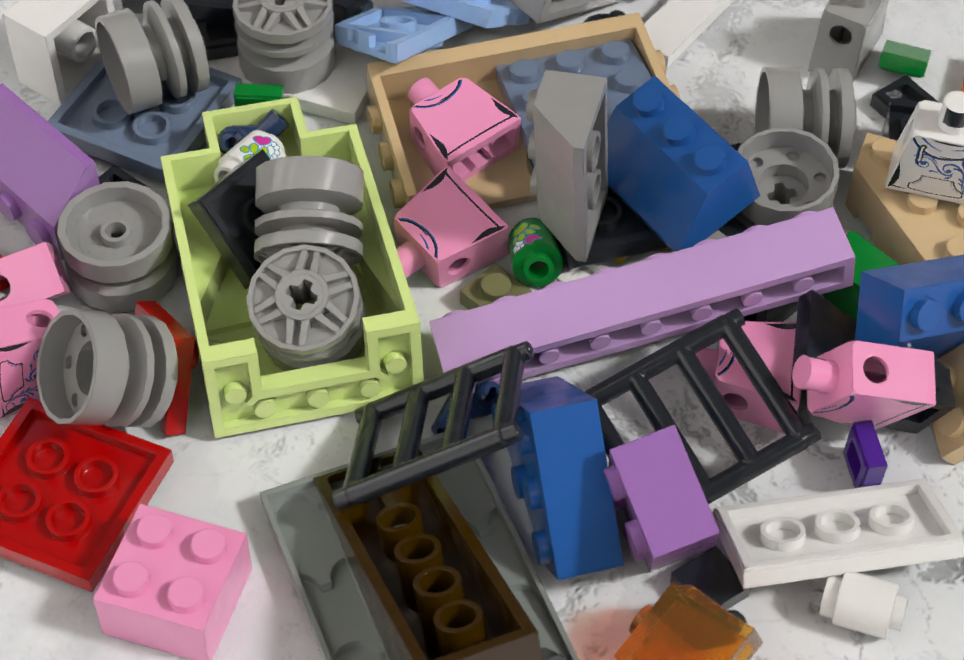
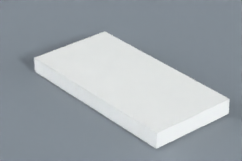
(837, 533)

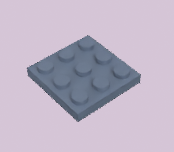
(614, 60)
(103, 129)

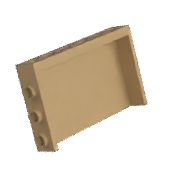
(508, 179)

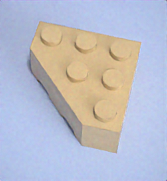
(901, 223)

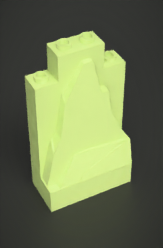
(238, 376)

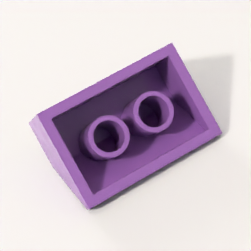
(38, 170)

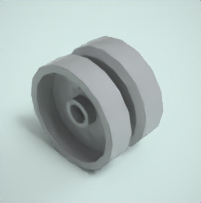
(118, 245)

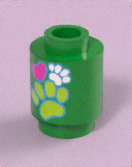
(534, 253)

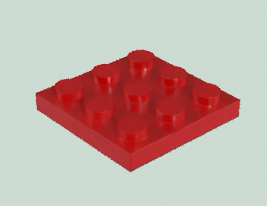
(71, 493)

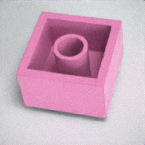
(173, 583)

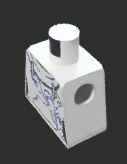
(931, 151)

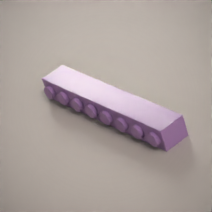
(655, 296)

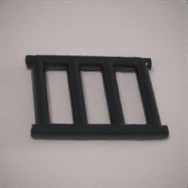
(683, 353)
(456, 447)

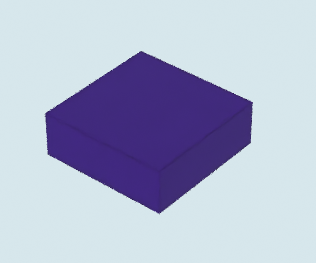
(864, 455)

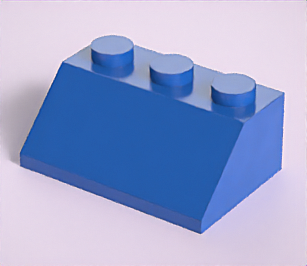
(674, 167)
(913, 305)

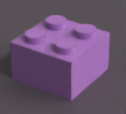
(660, 499)

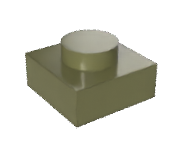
(491, 286)

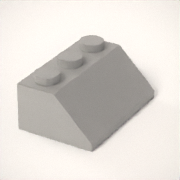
(569, 156)

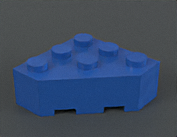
(563, 479)

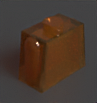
(688, 627)

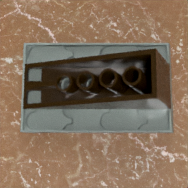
(413, 570)

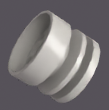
(286, 42)
(143, 56)
(822, 108)
(791, 173)
(309, 204)
(319, 331)
(106, 369)

